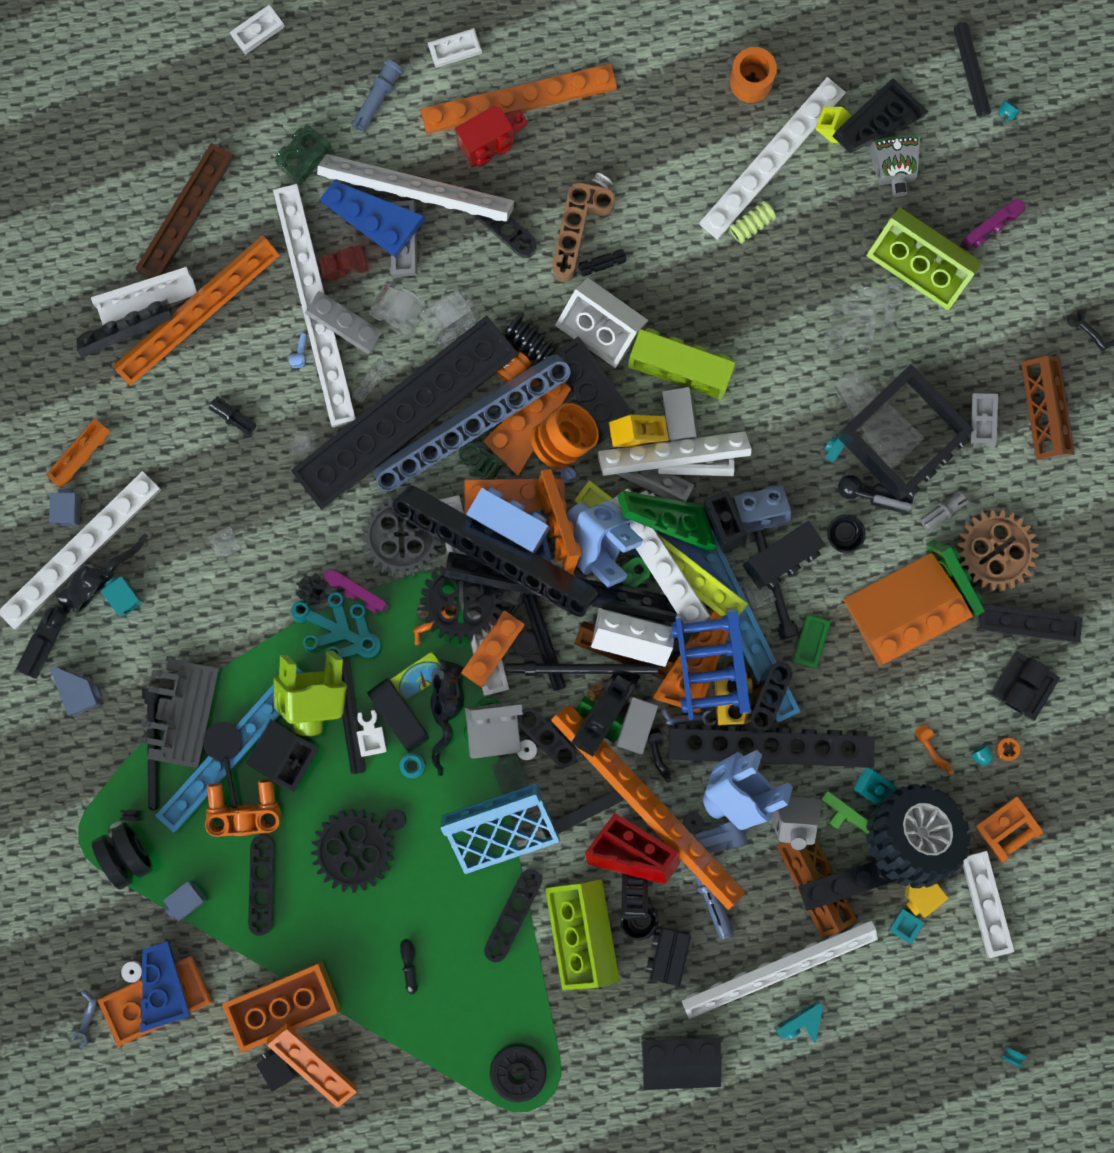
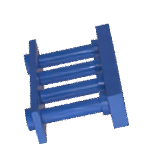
(732, 648)

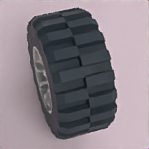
(918, 836)

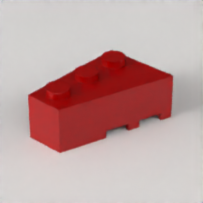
(632, 851)

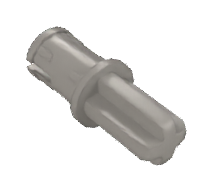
(944, 511)

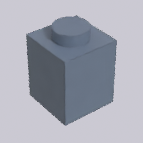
(65, 508)
(184, 901)

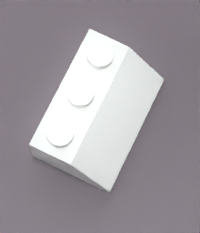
(601, 322)
(633, 637)

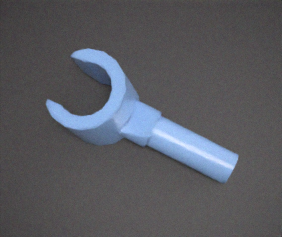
(297, 359)

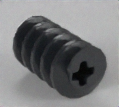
(529, 340)

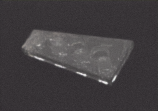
(886, 429)

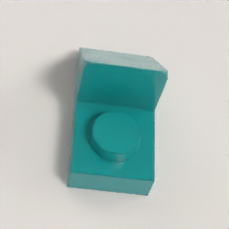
(873, 786)
(807, 1018)

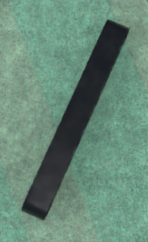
(495, 551)

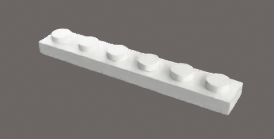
(674, 453)
(668, 574)

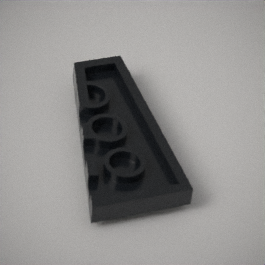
(880, 116)
(593, 388)

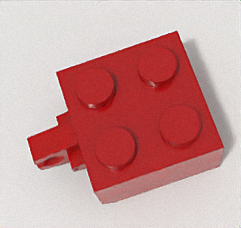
(488, 135)

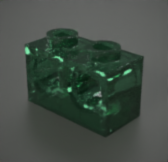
(308, 157)

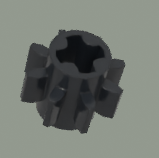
(311, 589)

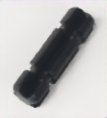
(602, 262)

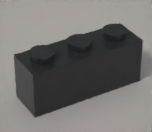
(784, 556)

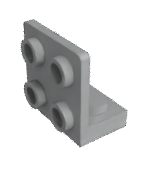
(493, 729)

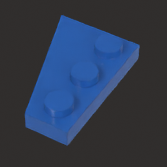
(162, 988)

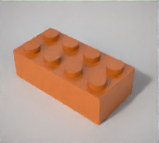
(292, 999)

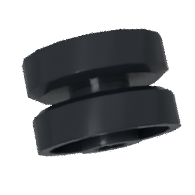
(122, 856)

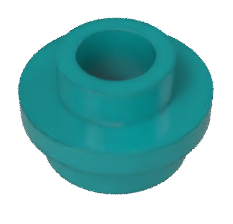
(404, 765)

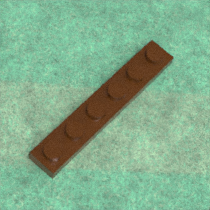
(185, 212)

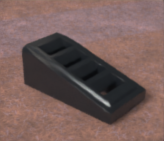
(634, 913)

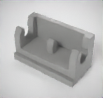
(680, 414)
(984, 419)
(636, 725)

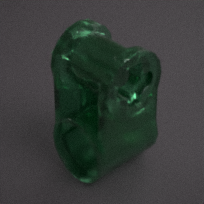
(482, 462)

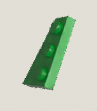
(961, 577)

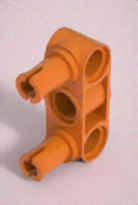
(244, 818)

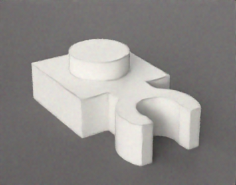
(371, 739)

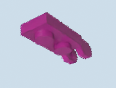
(994, 223)
(354, 591)

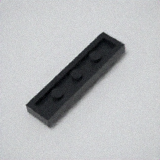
(118, 330)
(1030, 623)
(843, 885)

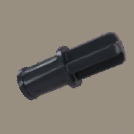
(232, 415)

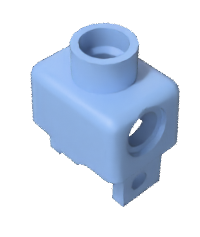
(601, 536)
(742, 792)

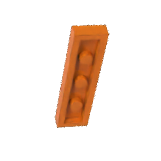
(311, 1065)

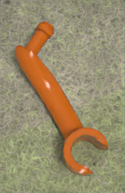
(425, 627)
(924, 734)

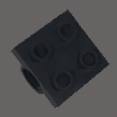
(1025, 685)

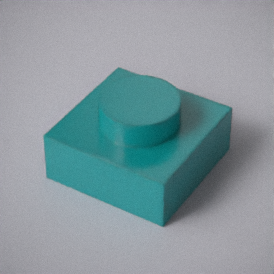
(834, 448)
(906, 926)

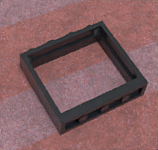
(871, 459)

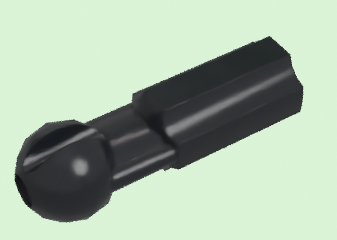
(851, 487)
(42, 641)

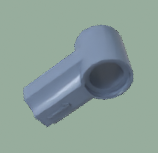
(722, 837)

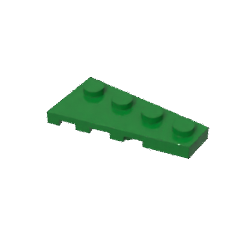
(672, 517)

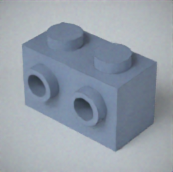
(763, 508)

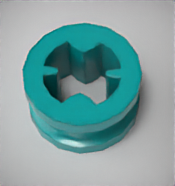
(1014, 1057)

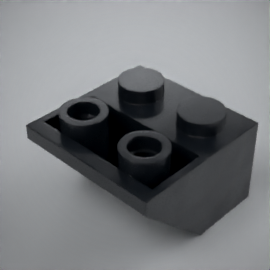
(282, 755)

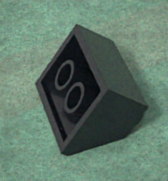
(681, 1061)

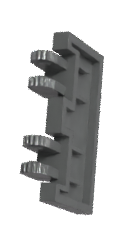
(185, 713)

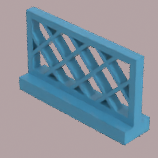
(494, 809)

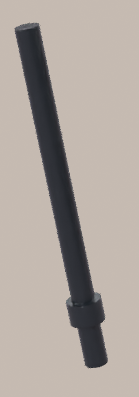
(532, 668)

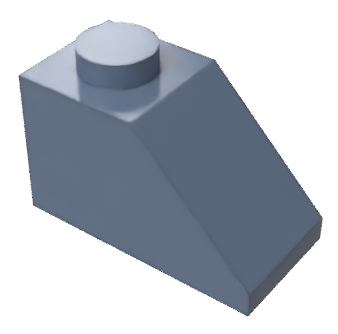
(76, 692)

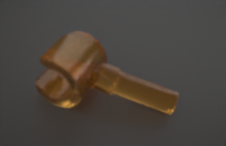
(595, 691)

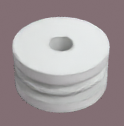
(601, 181)
(532, 750)
(126, 971)

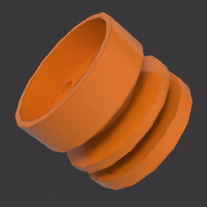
(564, 436)

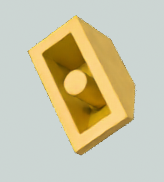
(924, 900)

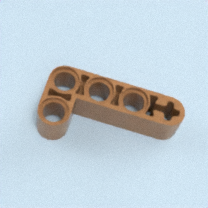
(575, 232)

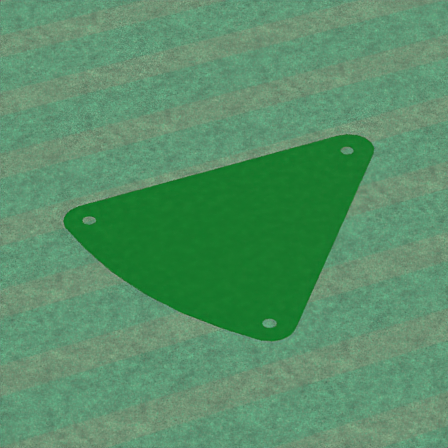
(463, 1000)

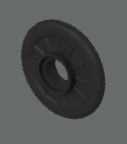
(508, 1087)

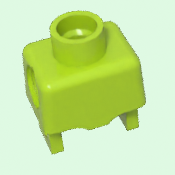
(311, 696)

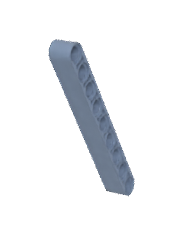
(476, 411)

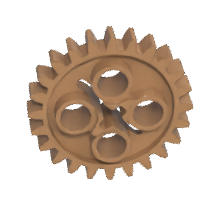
(1010, 568)

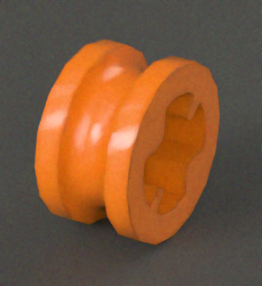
(999, 749)

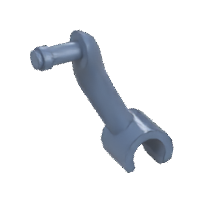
(86, 1018)

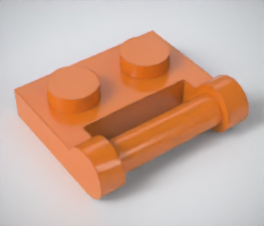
(1005, 821)

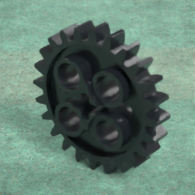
(437, 601)
(333, 864)

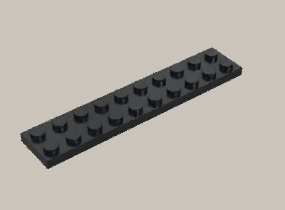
(404, 412)

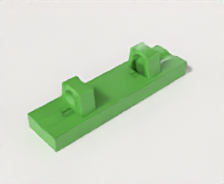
(843, 812)

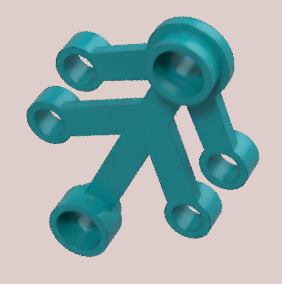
(339, 630)

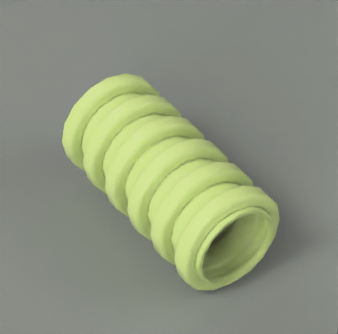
(753, 222)

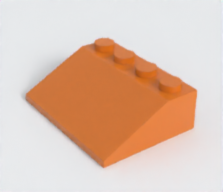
(907, 608)

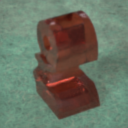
(338, 265)

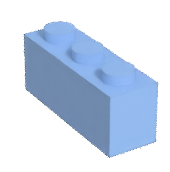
(509, 519)

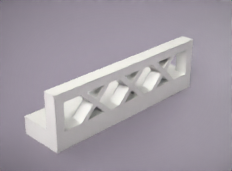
(174, 286)

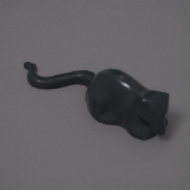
(90, 580)
(445, 703)

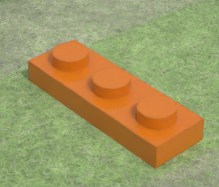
(78, 453)
(492, 649)

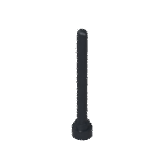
(786, 628)
(152, 700)

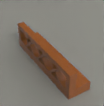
(1056, 409)
(803, 870)

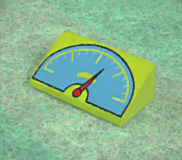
(416, 676)

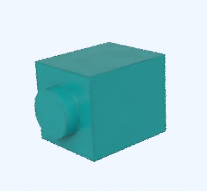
(121, 596)

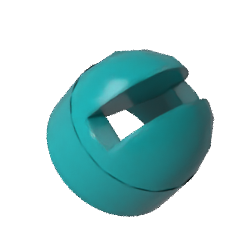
(1009, 109)
(983, 755)

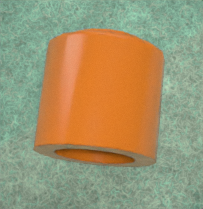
(755, 63)

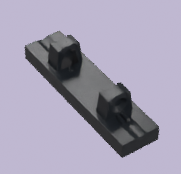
(604, 712)

